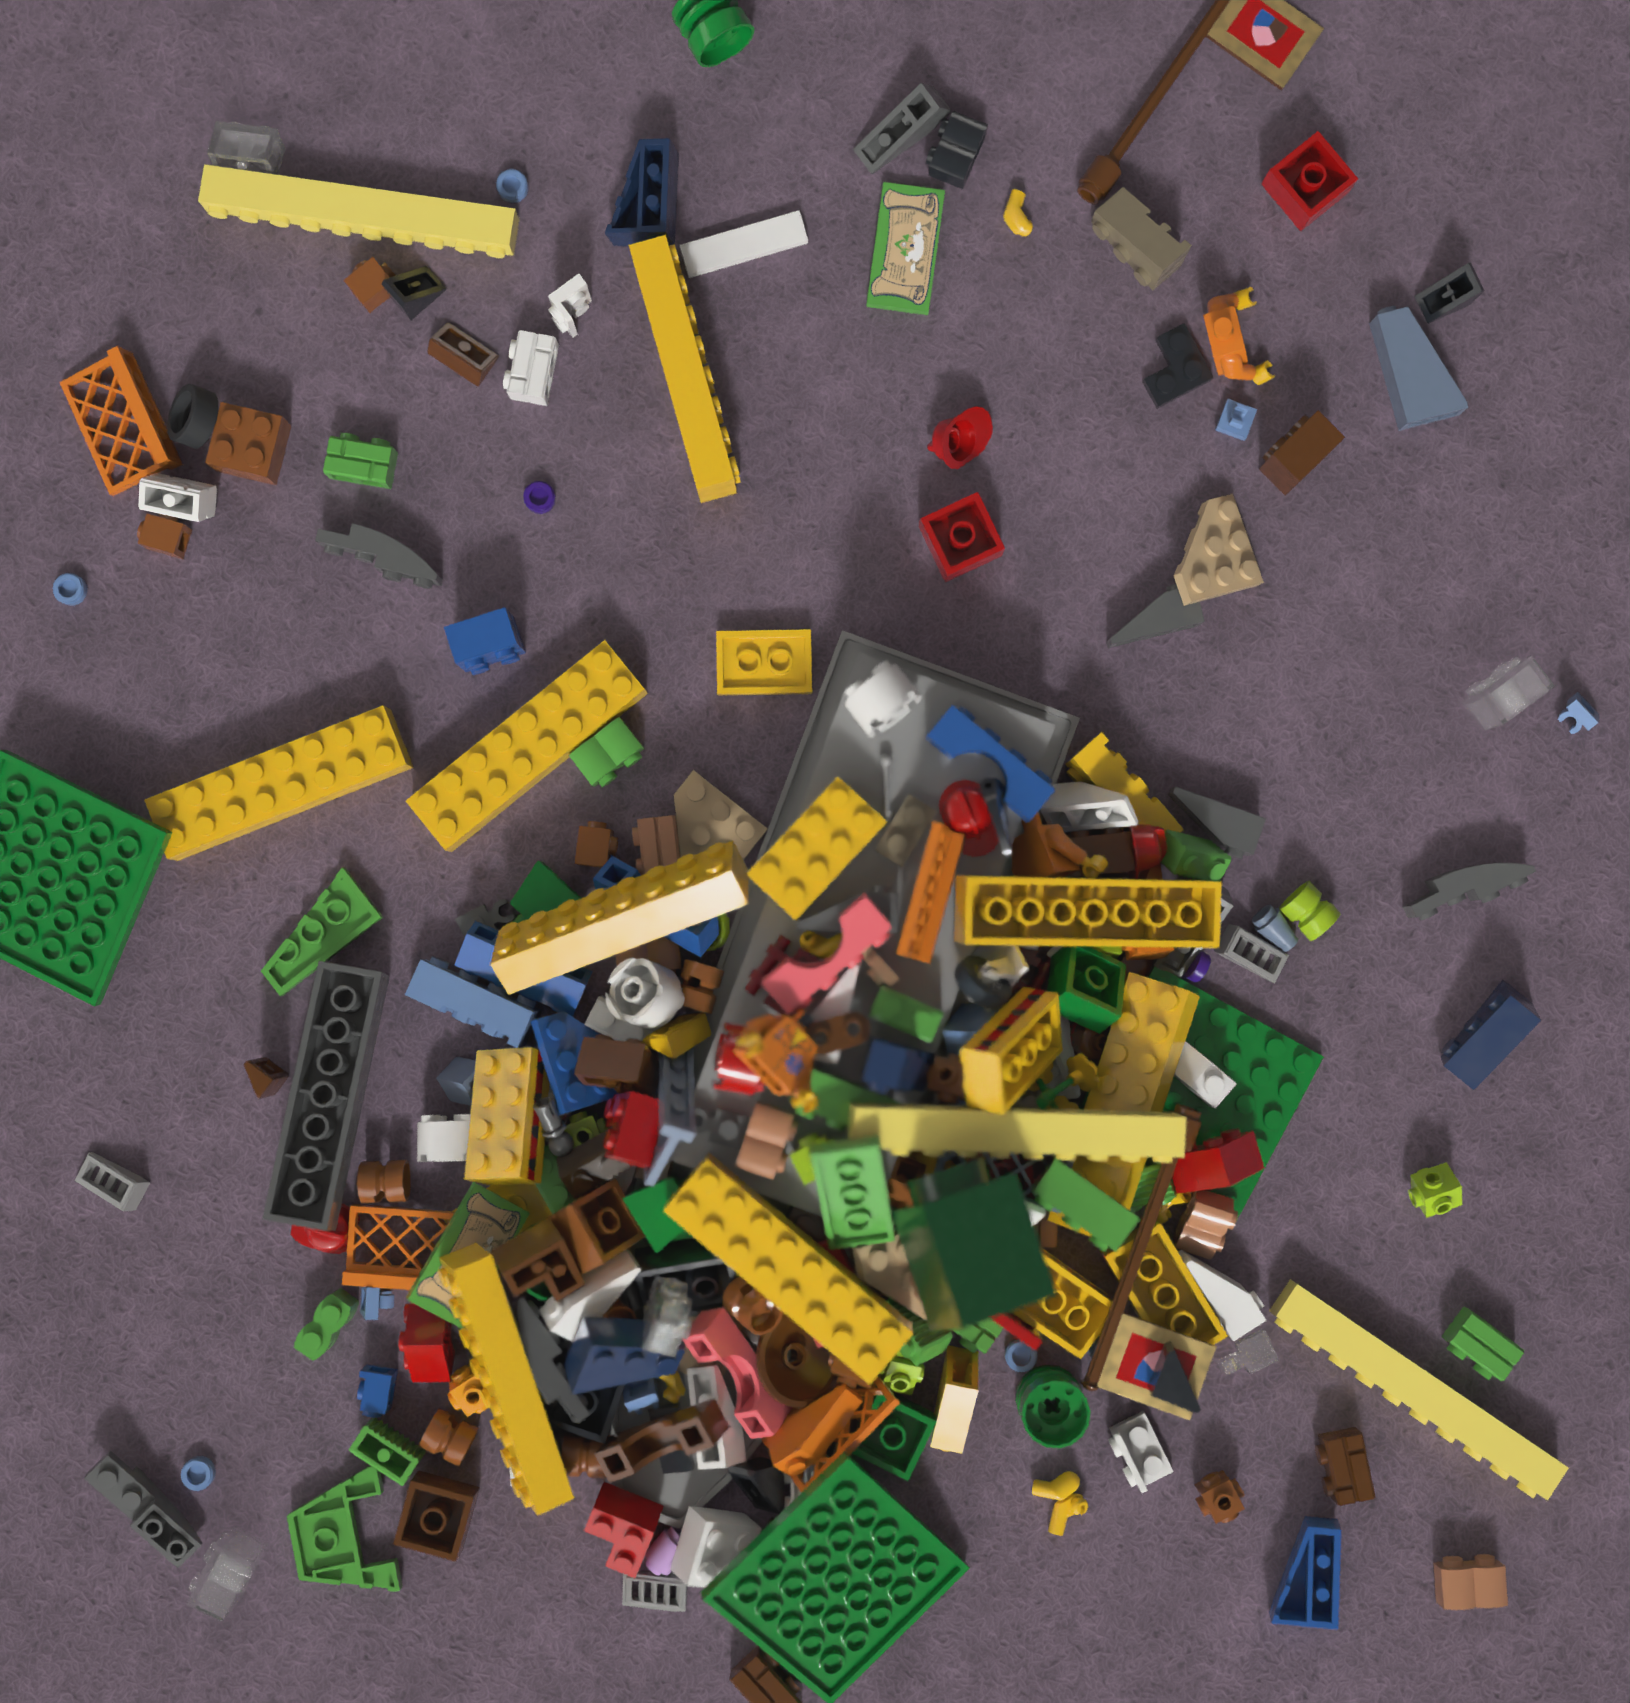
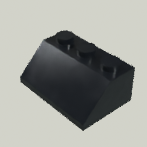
(688, 1263)
(601, 1407)

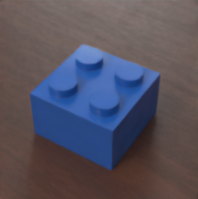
(485, 641)

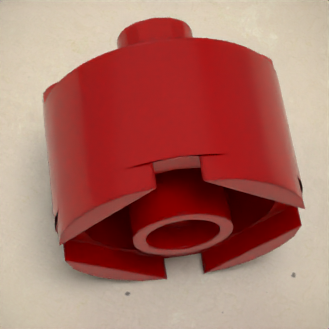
(732, 1071)

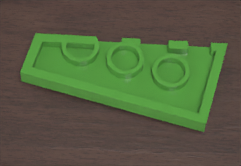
(330, 926)

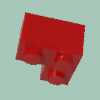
(634, 1128)
(1218, 1162)
(426, 1345)
(626, 1522)

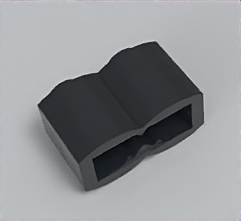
(957, 149)

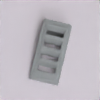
(1232, 953)
(130, 1190)
(666, 1603)

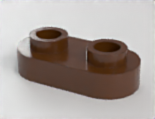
(837, 1034)

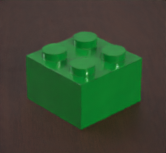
(1087, 986)
(898, 1438)

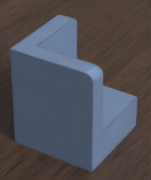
(458, 1080)

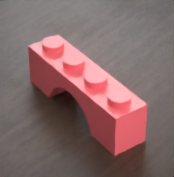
(794, 981)
(718, 1338)

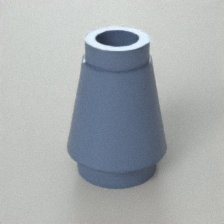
(1274, 927)

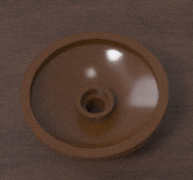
(800, 1378)

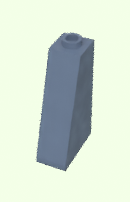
(1413, 371)

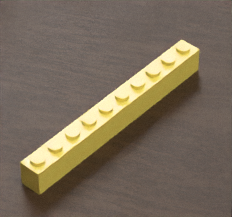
(358, 210)
(1020, 1131)
(1419, 1390)

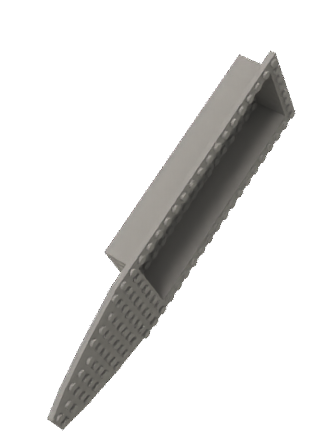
(830, 749)

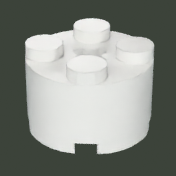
(881, 699)
(644, 993)
(442, 1139)

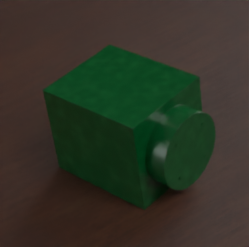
(971, 1246)

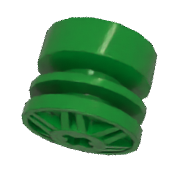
(713, 29)
(1047, 1423)

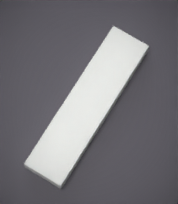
(744, 244)

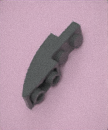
(391, 556)
(1477, 881)
(541, 1347)
(147, 1507)

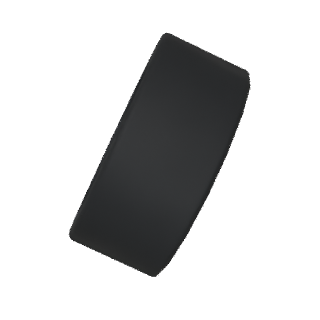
(192, 416)

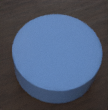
(512, 185)
(69, 589)
(1020, 1356)
(198, 1473)

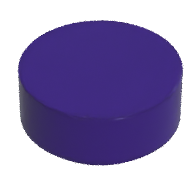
(539, 497)
(1198, 967)

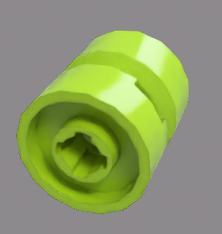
(1313, 915)

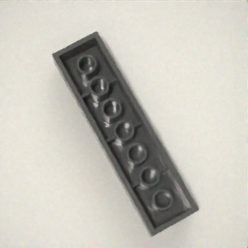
(326, 1096)

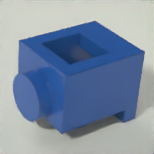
(376, 1390)

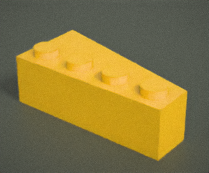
(1107, 770)

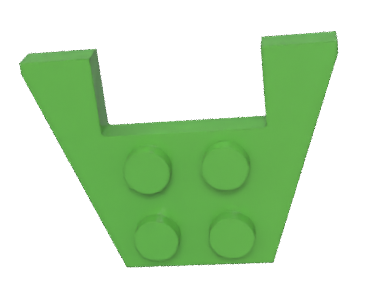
(328, 1539)

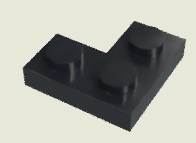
(1185, 370)

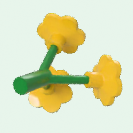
(1080, 1072)

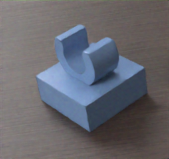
(1236, 419)
(1580, 710)
(372, 1300)
(641, 1394)

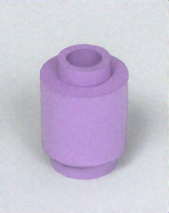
(662, 1551)

